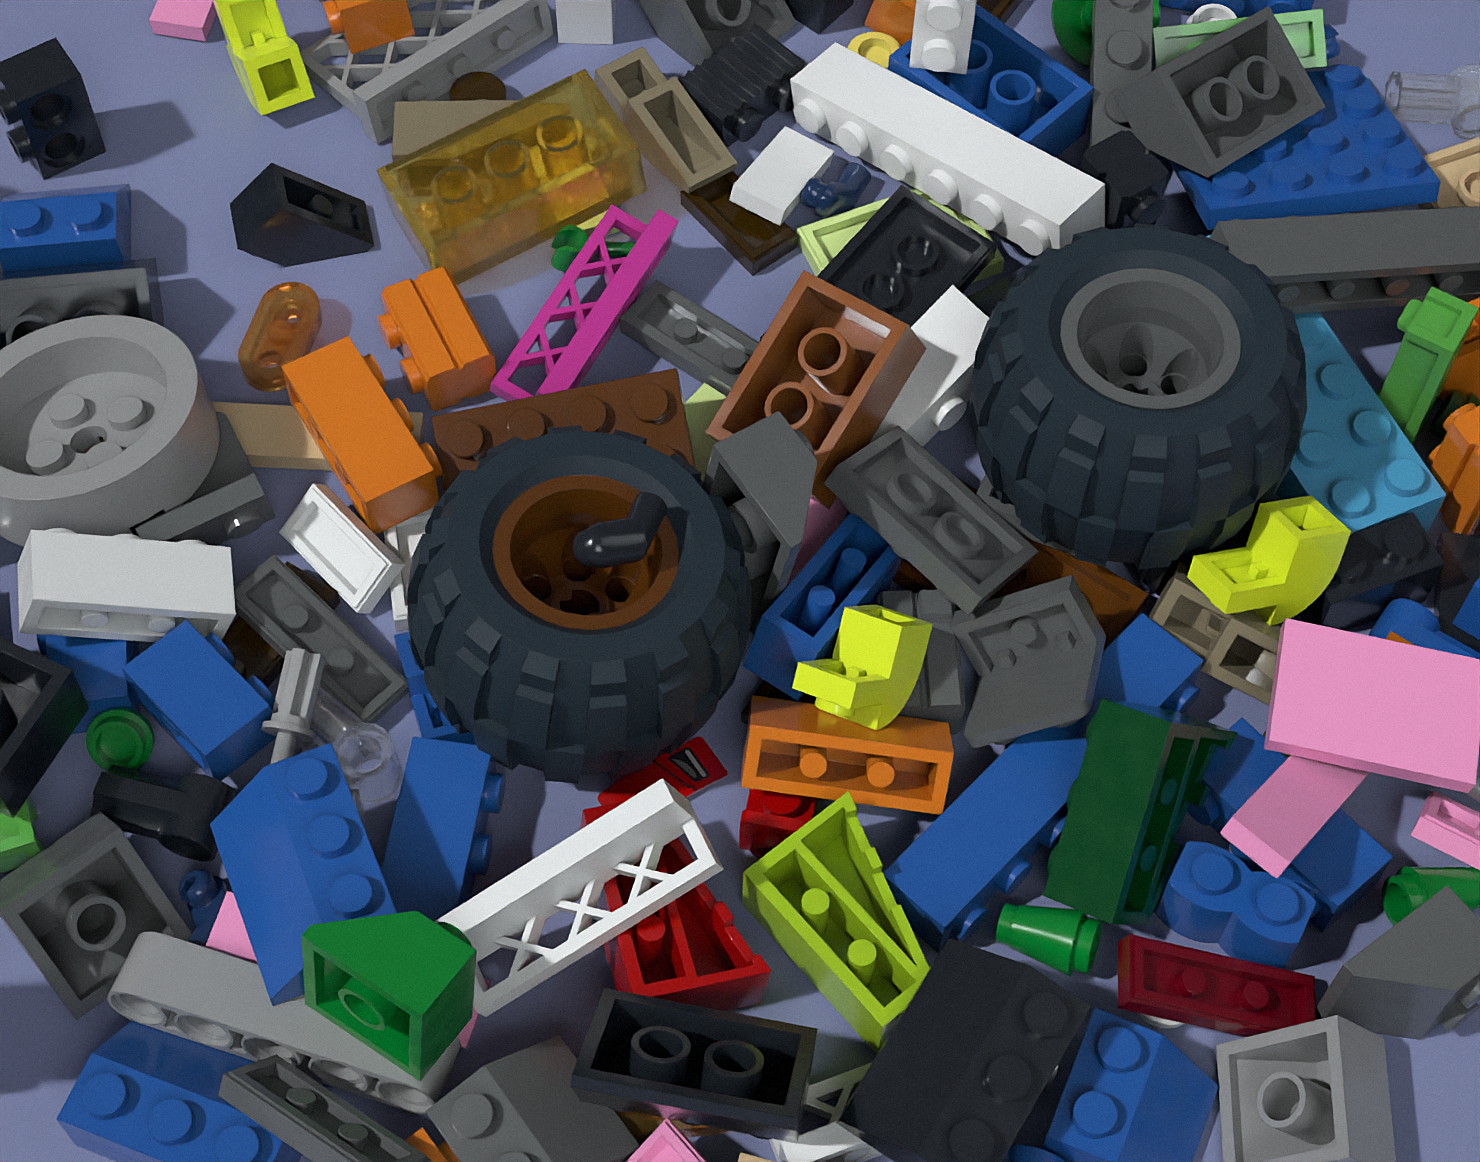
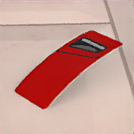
(685, 770)

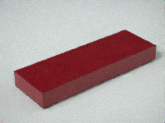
(1210, 988)

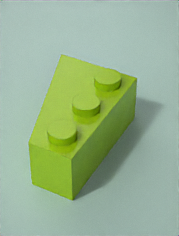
(838, 920)

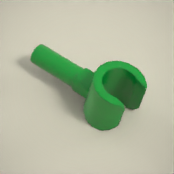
(571, 240)

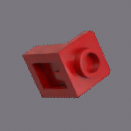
(772, 818)

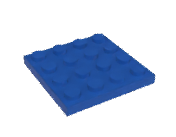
(1329, 164)

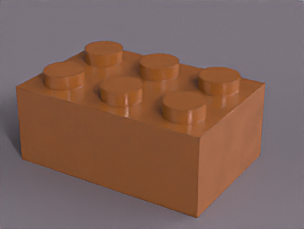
(828, 371)

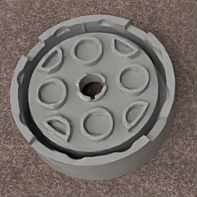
(91, 382)

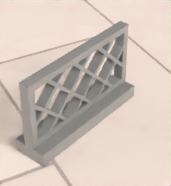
(479, 43)

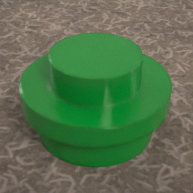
(120, 738)

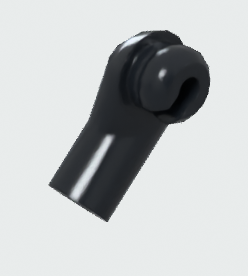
(624, 539)

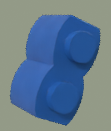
(1223, 902)

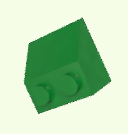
(392, 983)

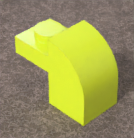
(263, 54)
(1284, 564)
(870, 668)

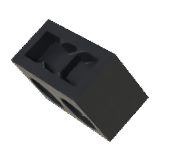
(48, 110)

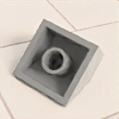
(1306, 1095)

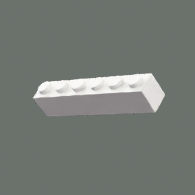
(946, 151)

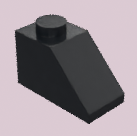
(298, 219)

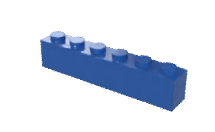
(1022, 796)

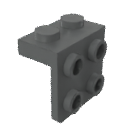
(223, 507)
(1033, 661)

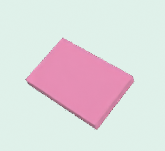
(1375, 705)

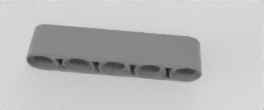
(229, 1009)

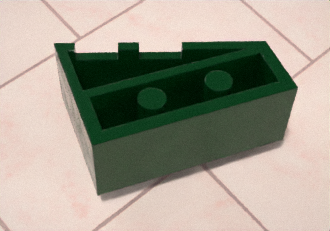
(1127, 807)

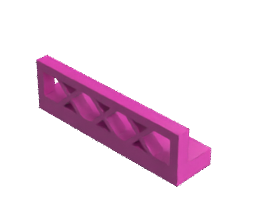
(602, 315)

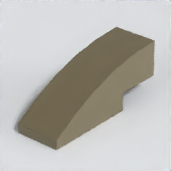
(664, 121)
(1234, 646)

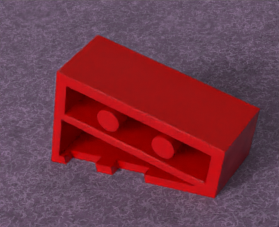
(685, 948)

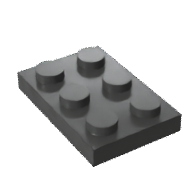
(931, 519)

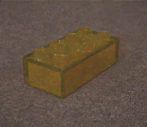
(514, 178)

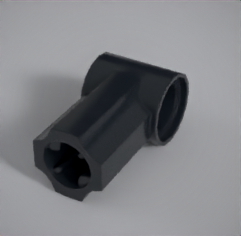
(164, 808)

